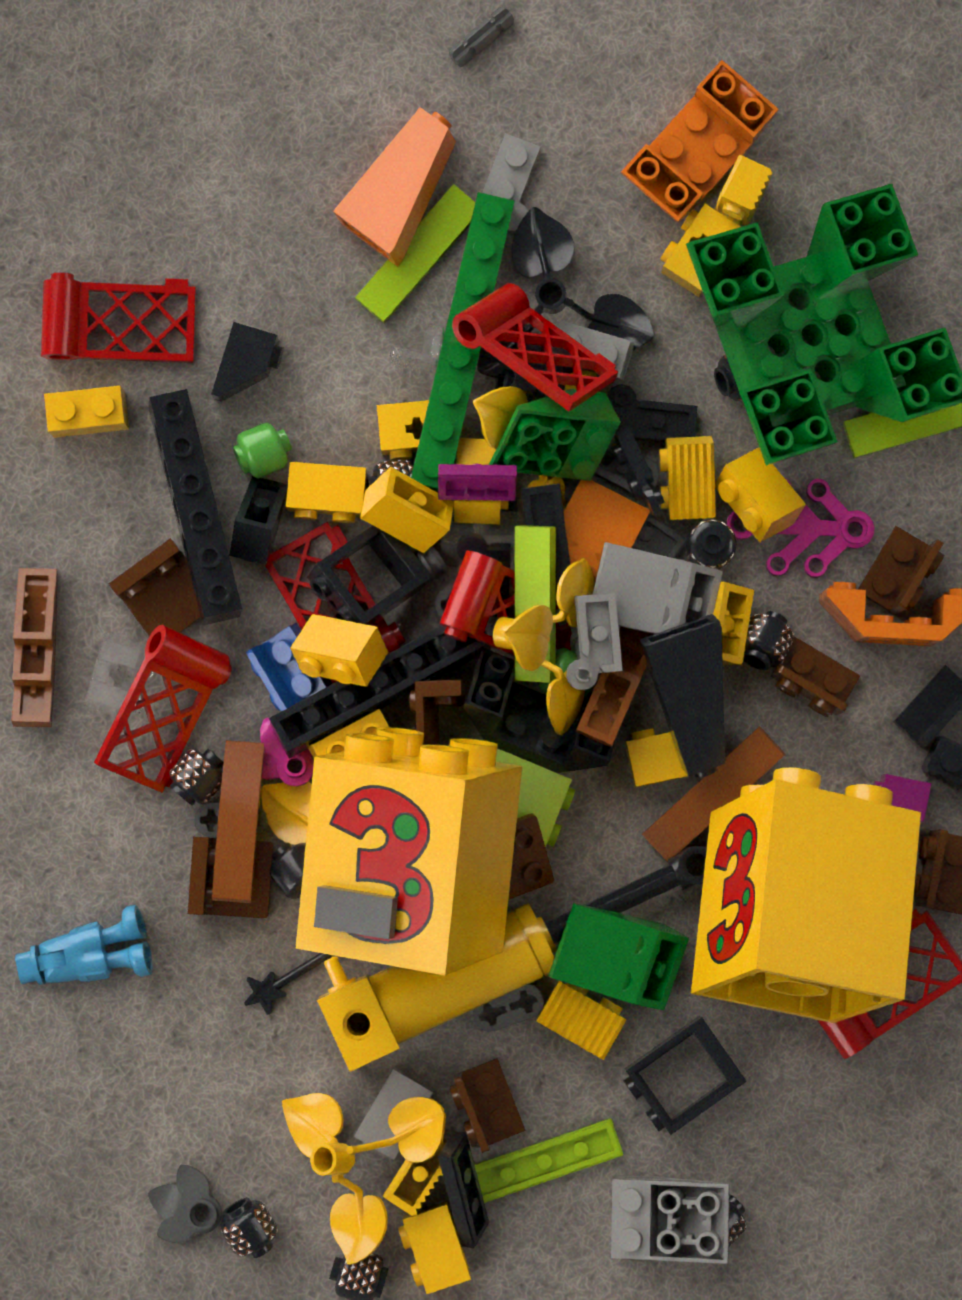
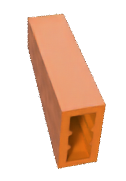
(397, 187)

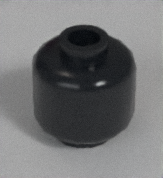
(288, 869)

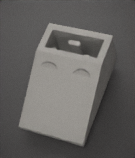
(655, 589)
(670, 1219)

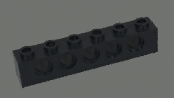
(194, 507)
(344, 704)

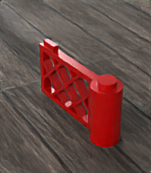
(67, 311)
(502, 318)
(478, 597)
(390, 633)
(184, 662)
(860, 1030)

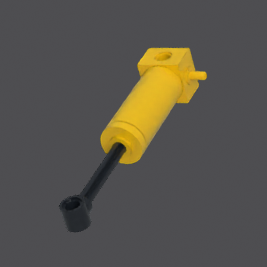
(411, 1001)

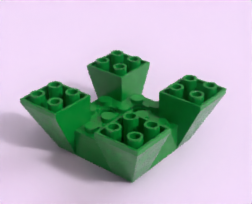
(829, 288)

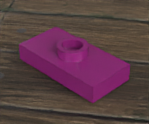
(477, 482)

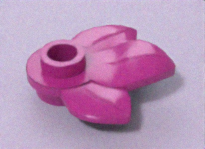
(276, 761)

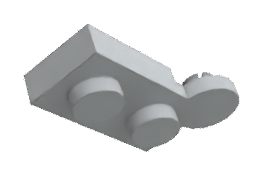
(511, 174)
(597, 640)

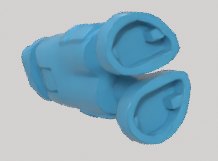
(83, 954)

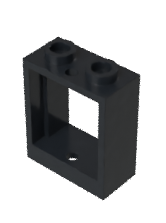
(396, 557)
(715, 1051)

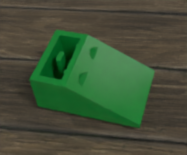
(558, 442)
(619, 956)

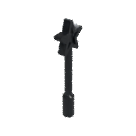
(268, 989)

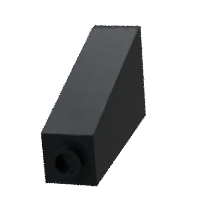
(689, 684)

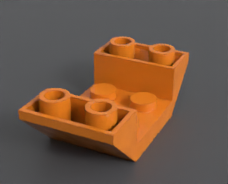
(701, 142)
(848, 610)

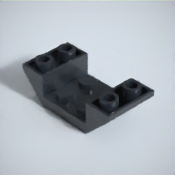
(520, 720)

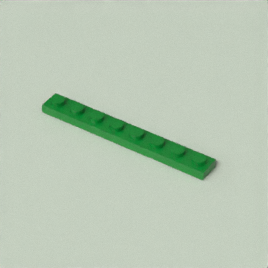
(456, 362)

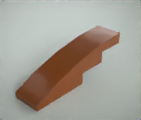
(34, 647)
(614, 691)
(693, 810)
(238, 822)

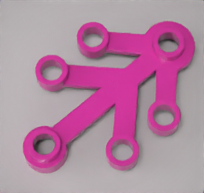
(810, 527)

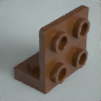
(899, 569)
(159, 590)
(816, 678)
(426, 702)
(530, 859)
(202, 876)
(941, 876)
(487, 1103)

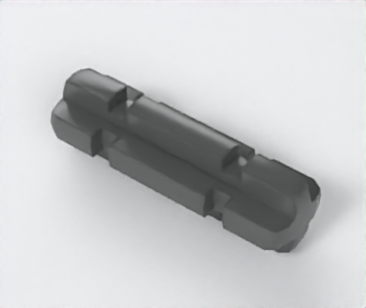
(481, 36)

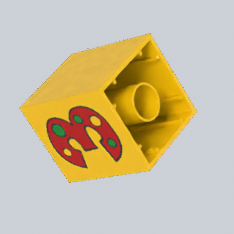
(415, 828)
(807, 899)

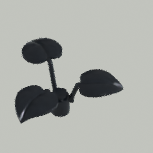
(547, 246)

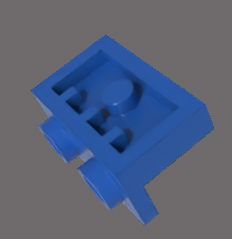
(280, 671)

